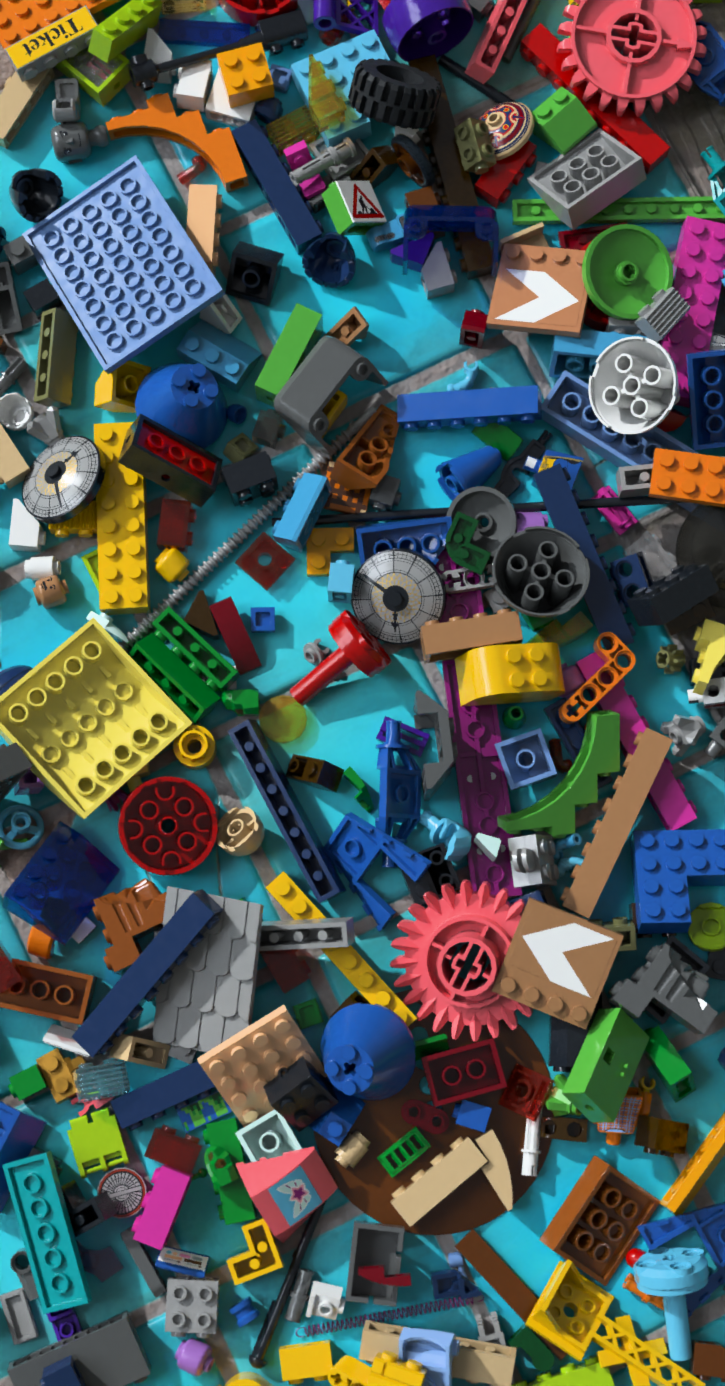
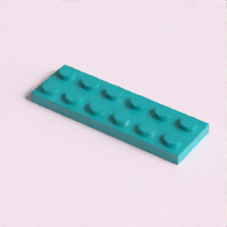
(47, 1232)

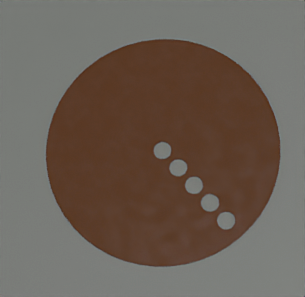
(382, 1124)

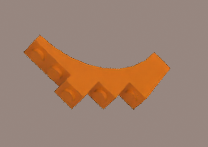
(189, 130)

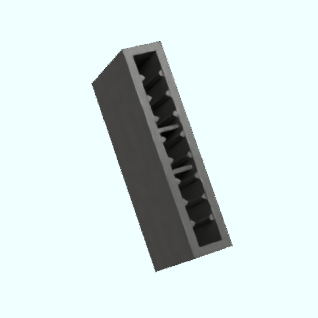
(103, 1353)

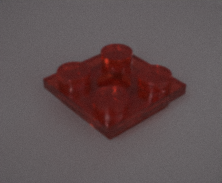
(269, 574)
(533, 1101)

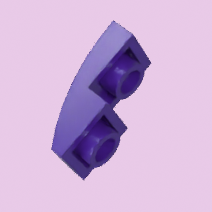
(64, 1323)

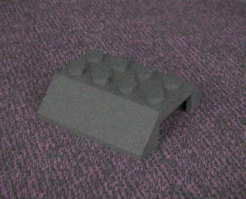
(432, 715)

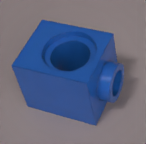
(471, 1115)

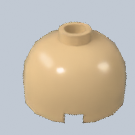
(240, 832)

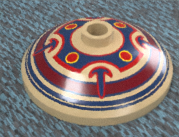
(509, 127)

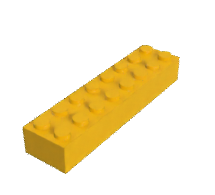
(121, 529)

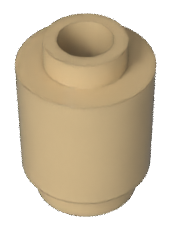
(352, 1149)

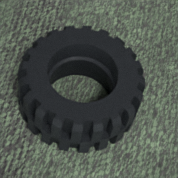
(394, 93)

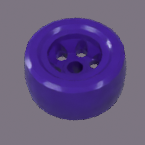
(426, 26)

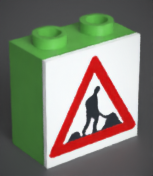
(353, 207)

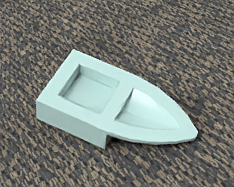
(106, 622)

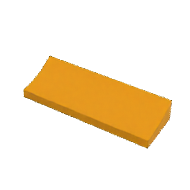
(696, 1170)

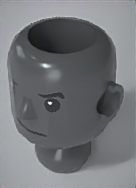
(74, 141)

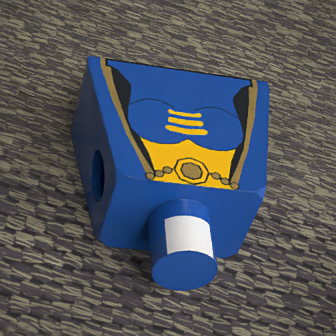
(552, 458)

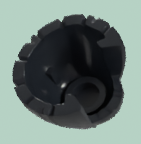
(35, 193)

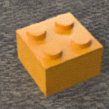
(245, 75)

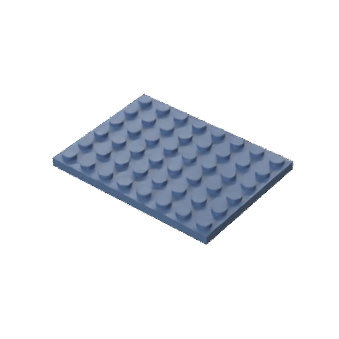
(123, 264)

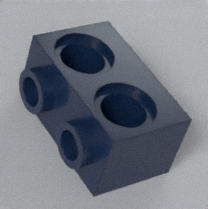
(639, 577)

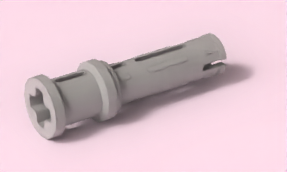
(331, 157)

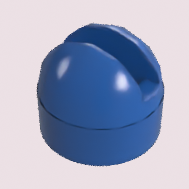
(236, 413)

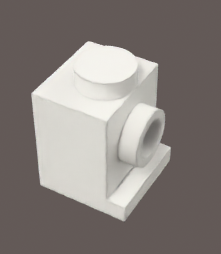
(325, 1301)

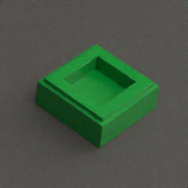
(308, 1014)

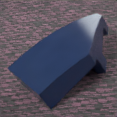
(452, 1283)

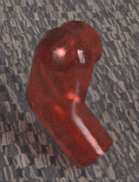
(193, 171)
(557, 757)

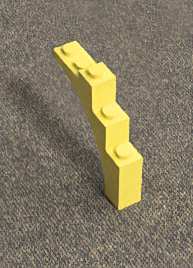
(711, 649)

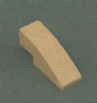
(496, 1168)

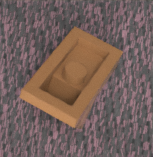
(350, 327)

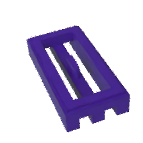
(421, 744)

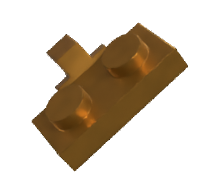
(59, 1074)

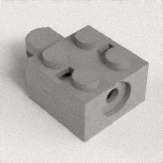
(533, 861)

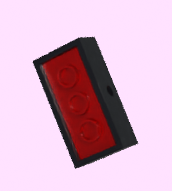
(170, 460)

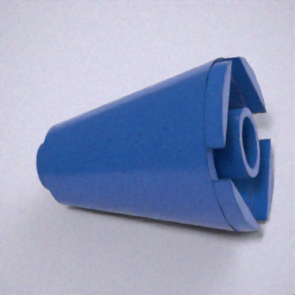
(468, 470)

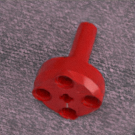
(355, 648)

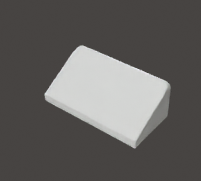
(62, 1038)

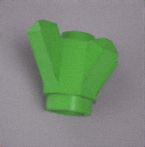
(557, 1101)

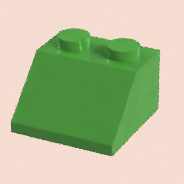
(562, 121)

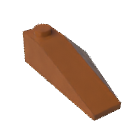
(369, 453)

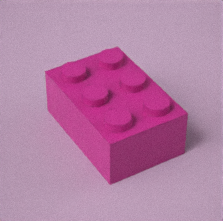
(161, 1206)

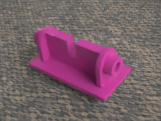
(618, 517)

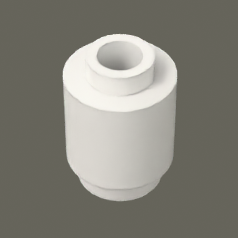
(42, 567)

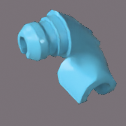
(468, 383)
(568, 863)

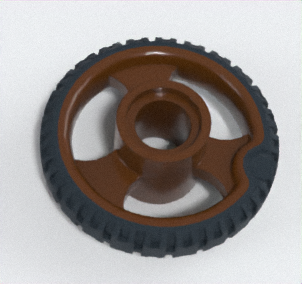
(413, 160)

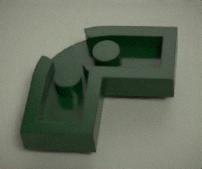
(459, 544)

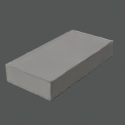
(19, 1316)

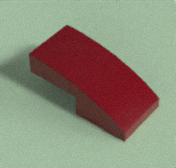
(376, 1274)

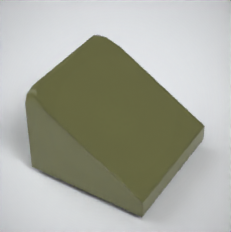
(240, 448)

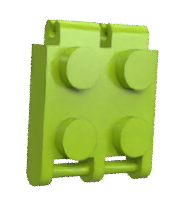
(97, 1142)

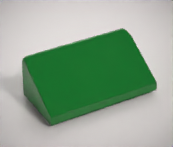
(499, 437)
(431, 1046)

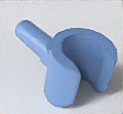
(455, 1260)

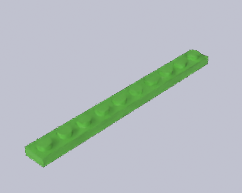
(625, 210)

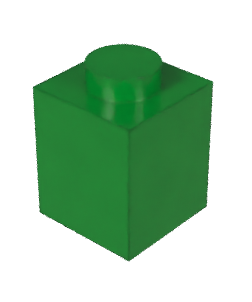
(27, 1083)

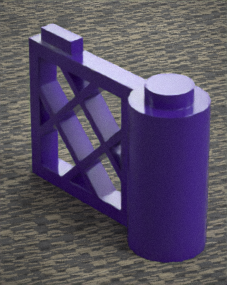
(328, 16)

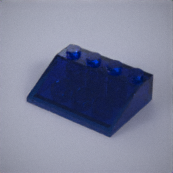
(60, 884)

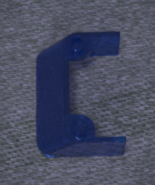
(477, 219)

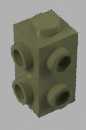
(475, 146)

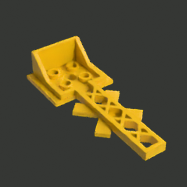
(575, 1333)

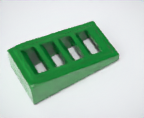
(398, 1144)

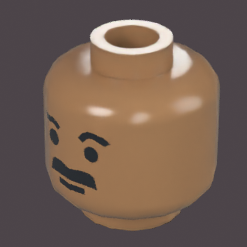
(50, 591)

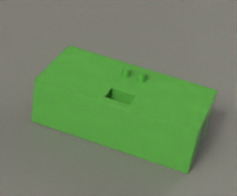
(290, 350)
(605, 1065)

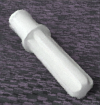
(531, 1147)

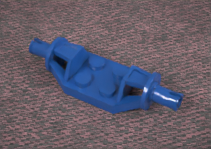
(712, 75)
(398, 788)

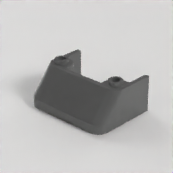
(314, 385)

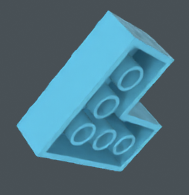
(340, 68)

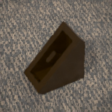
(200, 617)

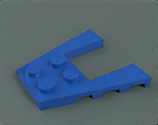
(354, 850)
(710, 1227)

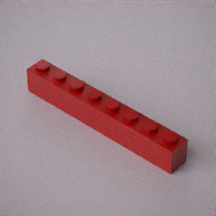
(541, 50)

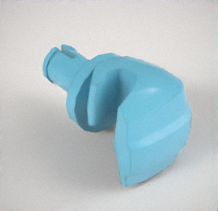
(450, 832)

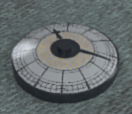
(63, 479)
(398, 594)

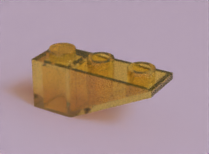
(324, 104)

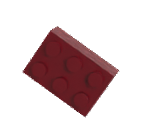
(463, 1072)

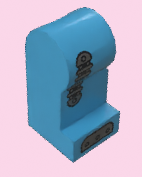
(386, 235)

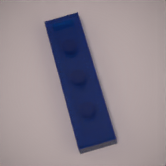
(201, 32)

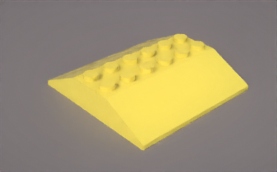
(88, 719)

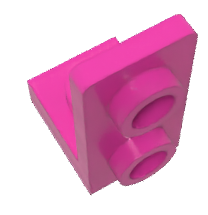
(297, 156)

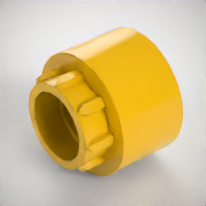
(195, 760)

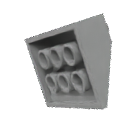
(588, 178)

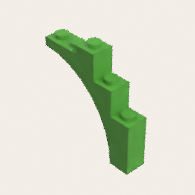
(597, 757)

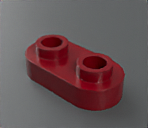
(425, 1115)

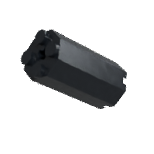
(567, 1041)

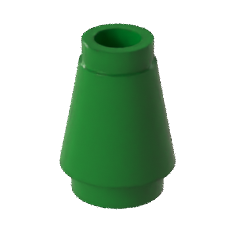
(511, 722)

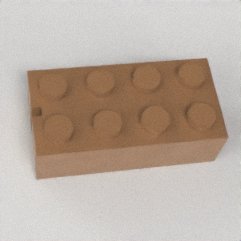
(460, 635)

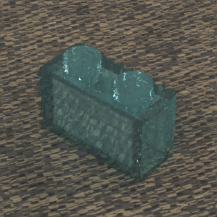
(101, 1080)

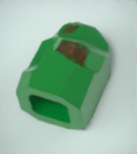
(242, 702)
(220, 1166)

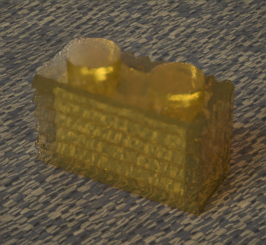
(292, 129)

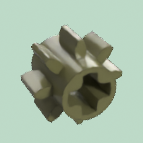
(670, 659)

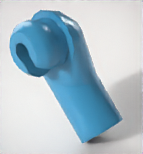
(566, 843)

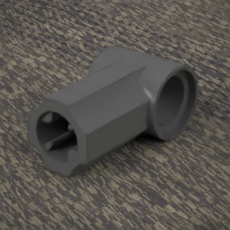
(25, 1275)

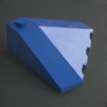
(420, 535)

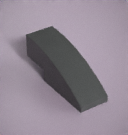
(9, 307)

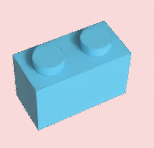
(341, 581)

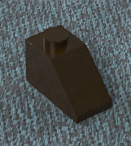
(376, 166)

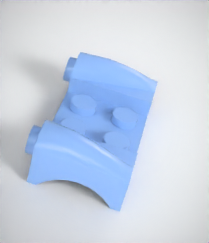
(433, 1349)

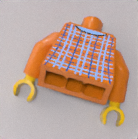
(634, 1104)

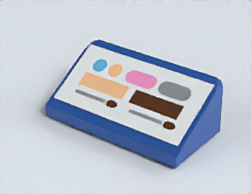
(182, 1262)

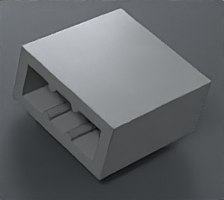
(192, 1306)

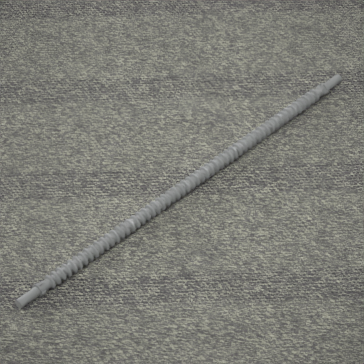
(352, 430)

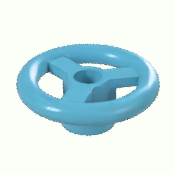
(20, 815)

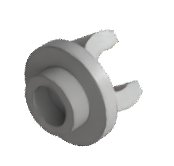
(313, 653)

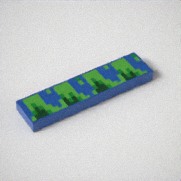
(203, 1111)

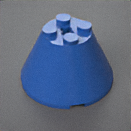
(184, 401)
(368, 1051)

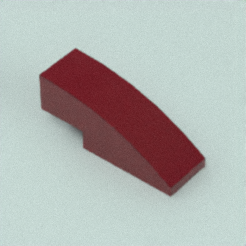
(235, 636)

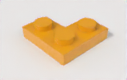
(323, 543)

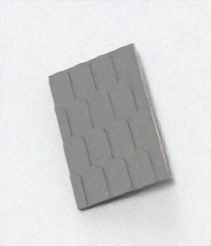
(216, 985)

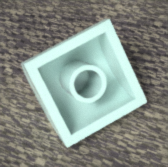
(268, 1137)

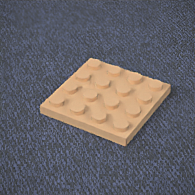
(253, 1059)

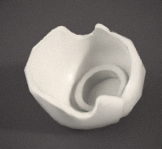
(15, 411)

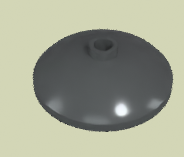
(487, 503)

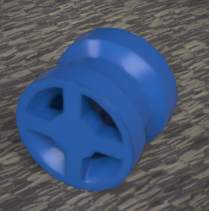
(244, 1311)

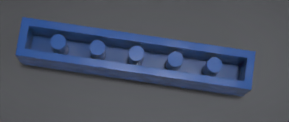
(469, 407)

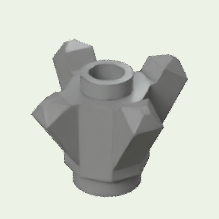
(46, 427)
(684, 732)

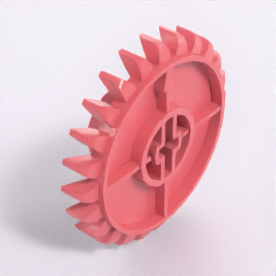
(661, 53)
(450, 920)

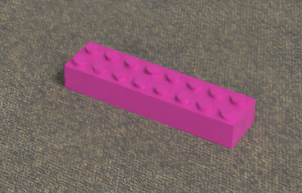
(698, 281)

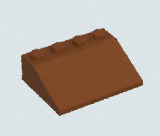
(599, 1220)

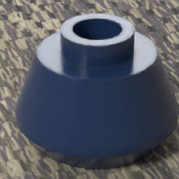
(268, 110)

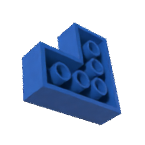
(665, 868)

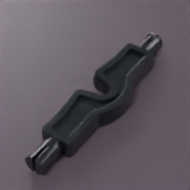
(508, 482)

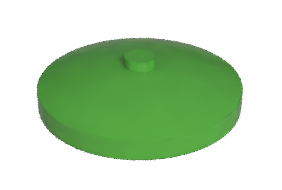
(625, 270)

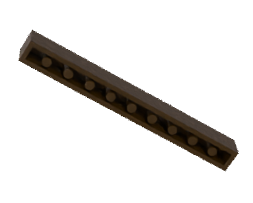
(451, 176)

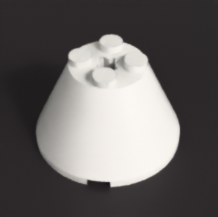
(633, 385)

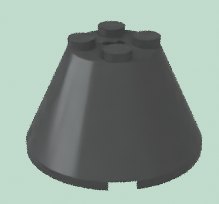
(540, 572)

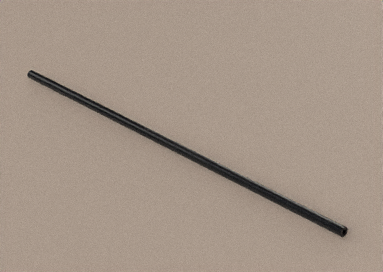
(519, 507)

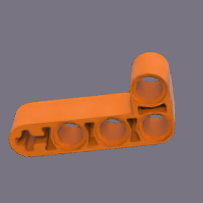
(594, 683)

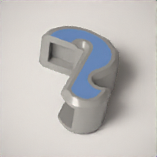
(67, 102)

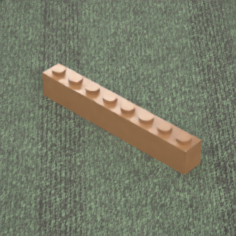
(617, 822)

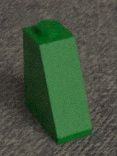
(668, 1064)

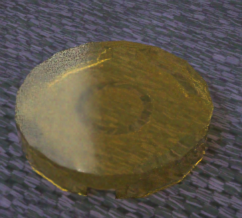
(282, 719)

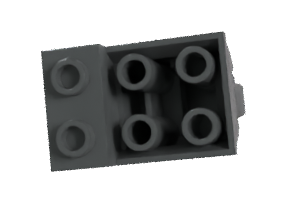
(668, 985)

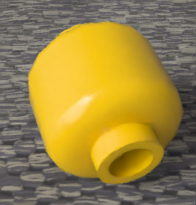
(172, 565)

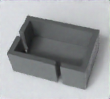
(372, 1246)

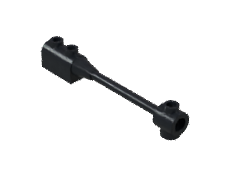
(271, 32)

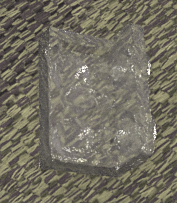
(657, 559)

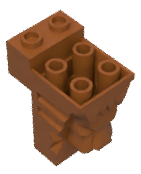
(127, 918)

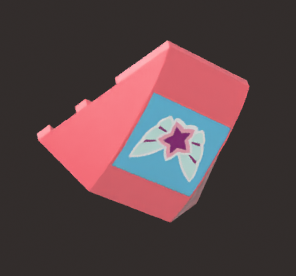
(287, 1188)

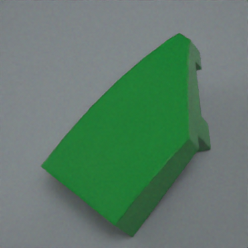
(363, 797)

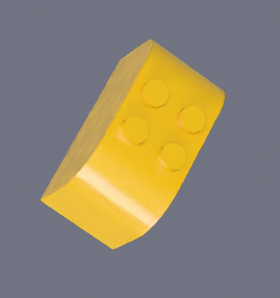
(510, 674)

